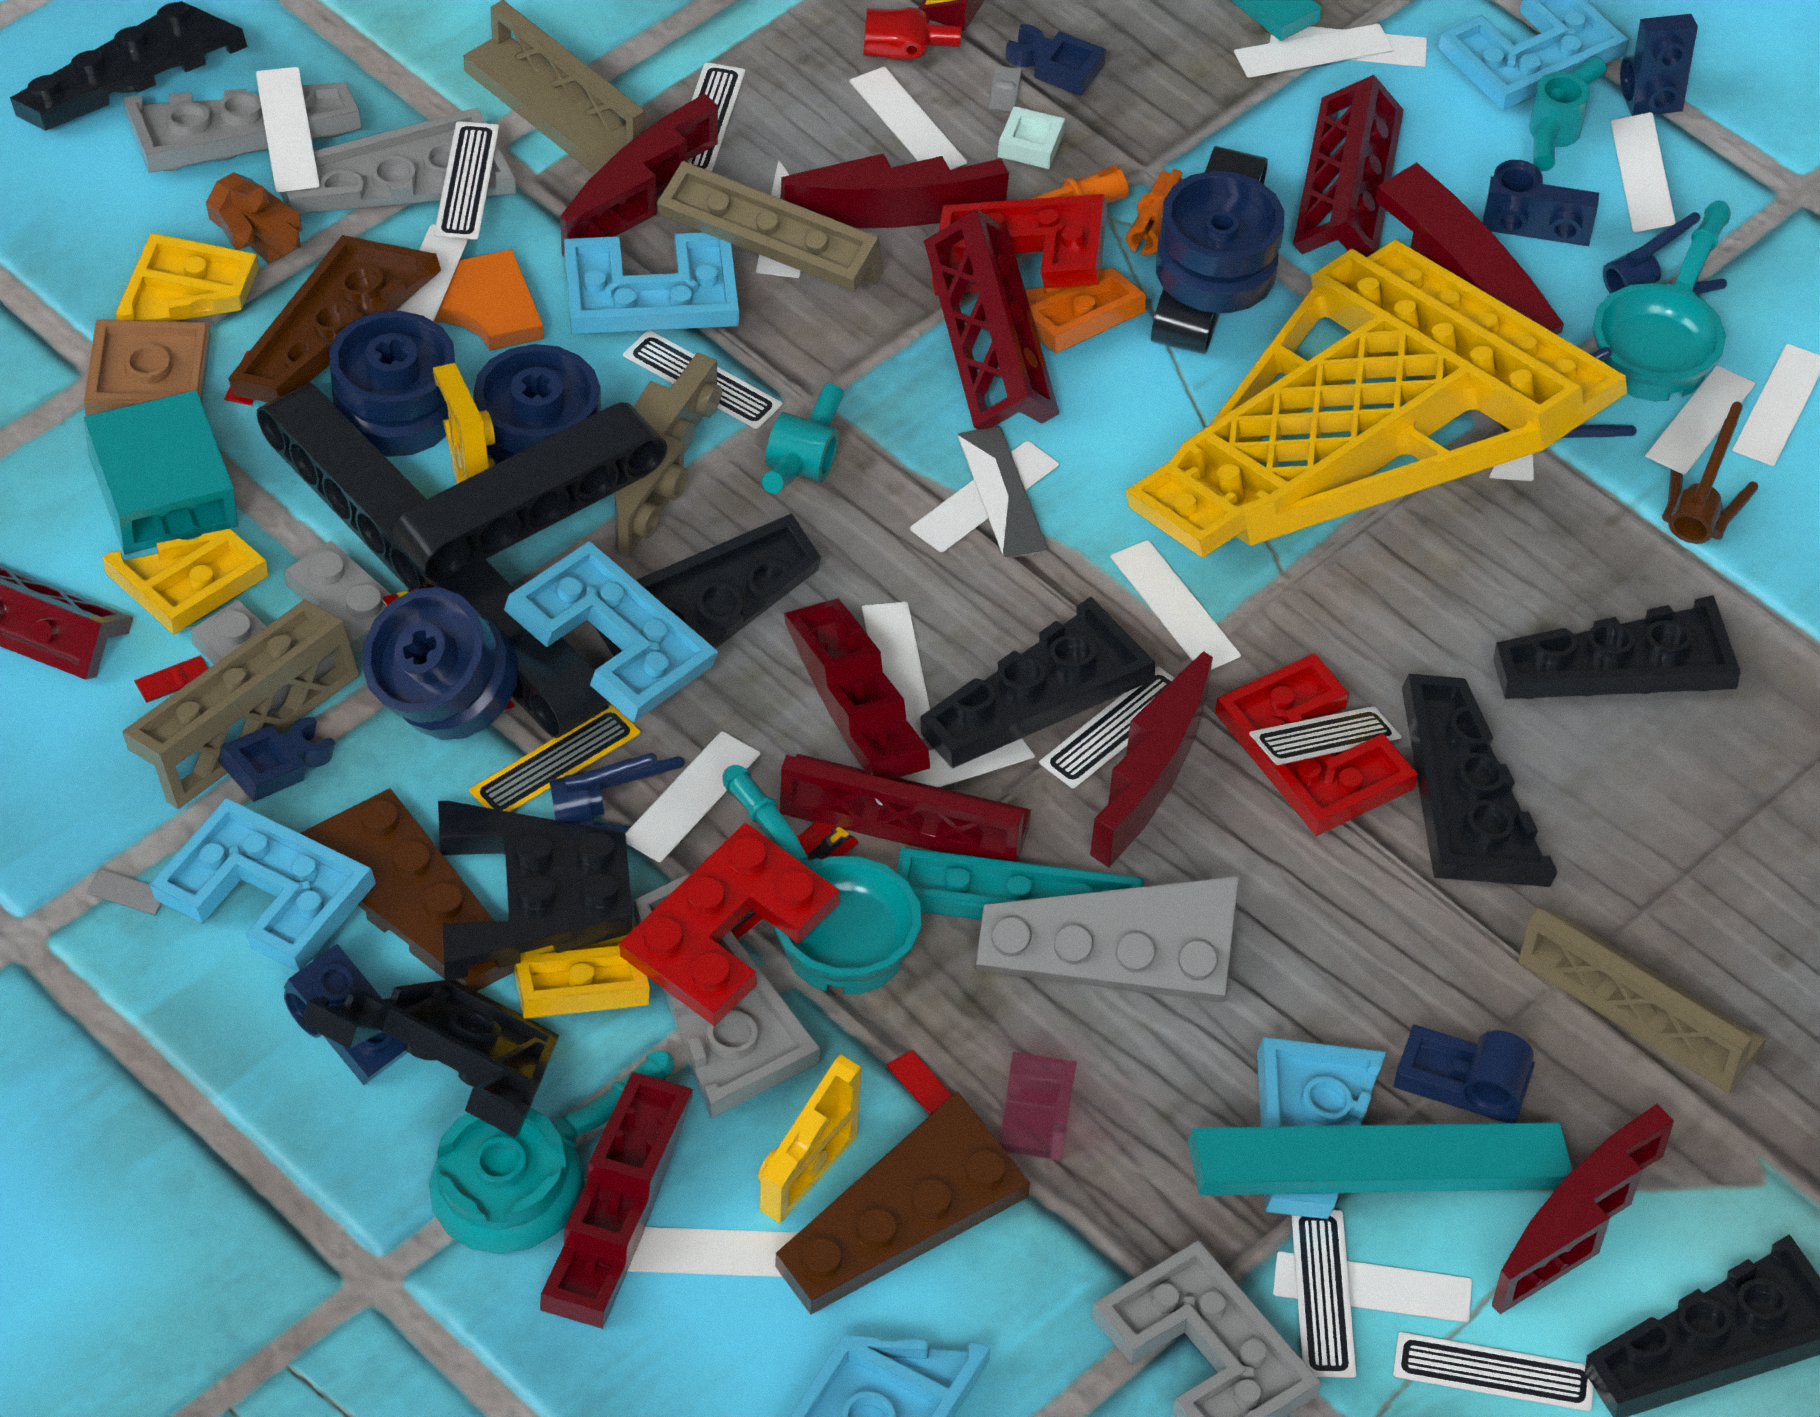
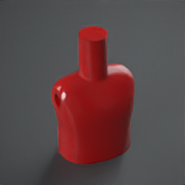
(904, 33)

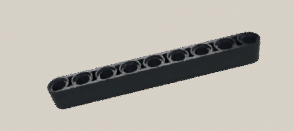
(371, 498)

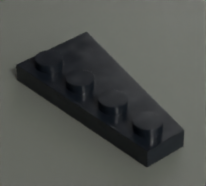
(126, 64)
(734, 580)
(1641, 656)
(1054, 679)
(1465, 792)
(1736, 1330)

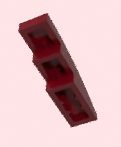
(629, 183)
(878, 196)
(1461, 243)
(856, 690)
(1154, 756)
(616, 1199)
(1577, 1214)

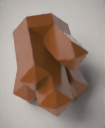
(254, 217)

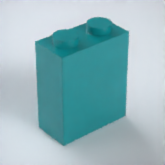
(160, 471)

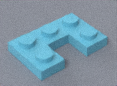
(1510, 73)
(694, 297)
(656, 645)
(310, 881)

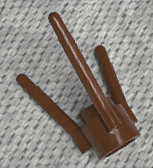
(1697, 511)

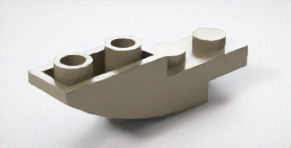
(674, 415)

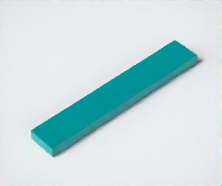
(1378, 1158)

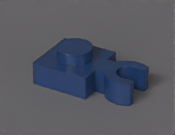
(1059, 62)
(271, 762)

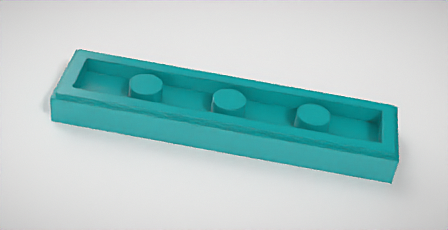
(964, 883)

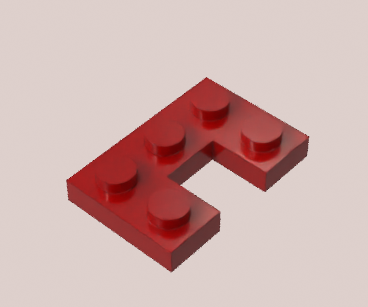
(1064, 228)
(1324, 787)
(682, 934)

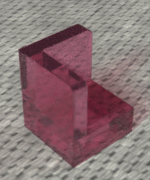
(1037, 1105)

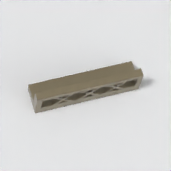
(553, 98)
(771, 227)
(243, 688)
(1639, 999)

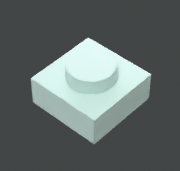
(1031, 137)

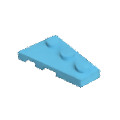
(1312, 1088)

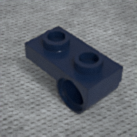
(1660, 68)
(1527, 208)
(334, 977)
(1467, 1075)

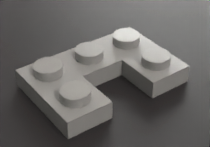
(323, 578)
(1197, 1297)

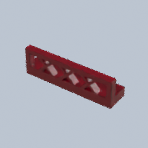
(1362, 164)
(1008, 317)
(56, 624)
(910, 810)

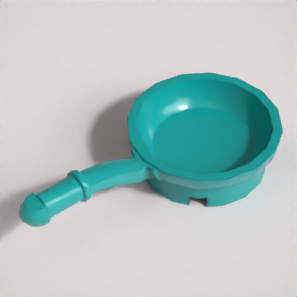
(1662, 332)
(871, 927)
(519, 1190)

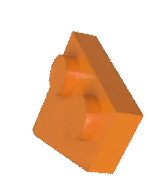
(1077, 313)

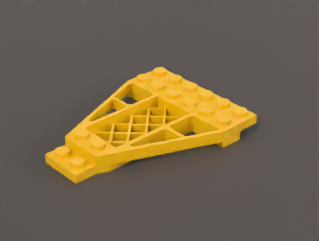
(1431, 327)

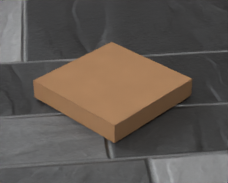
(145, 362)

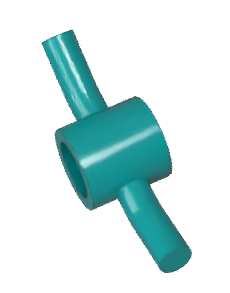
(1561, 109)
(803, 445)

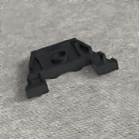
(561, 880)
(458, 1027)

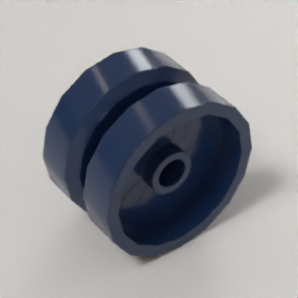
(1219, 241)
(387, 380)
(534, 396)
(440, 663)

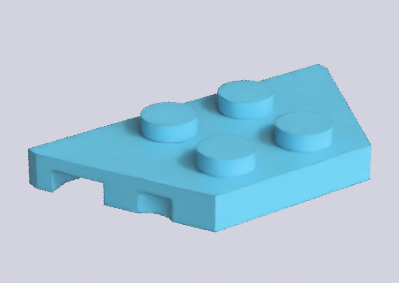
(892, 1379)

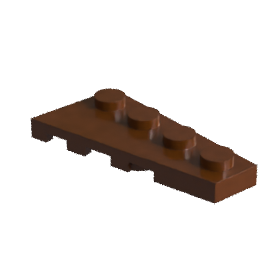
(345, 286)
(413, 880)
(909, 1202)

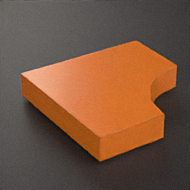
(492, 301)

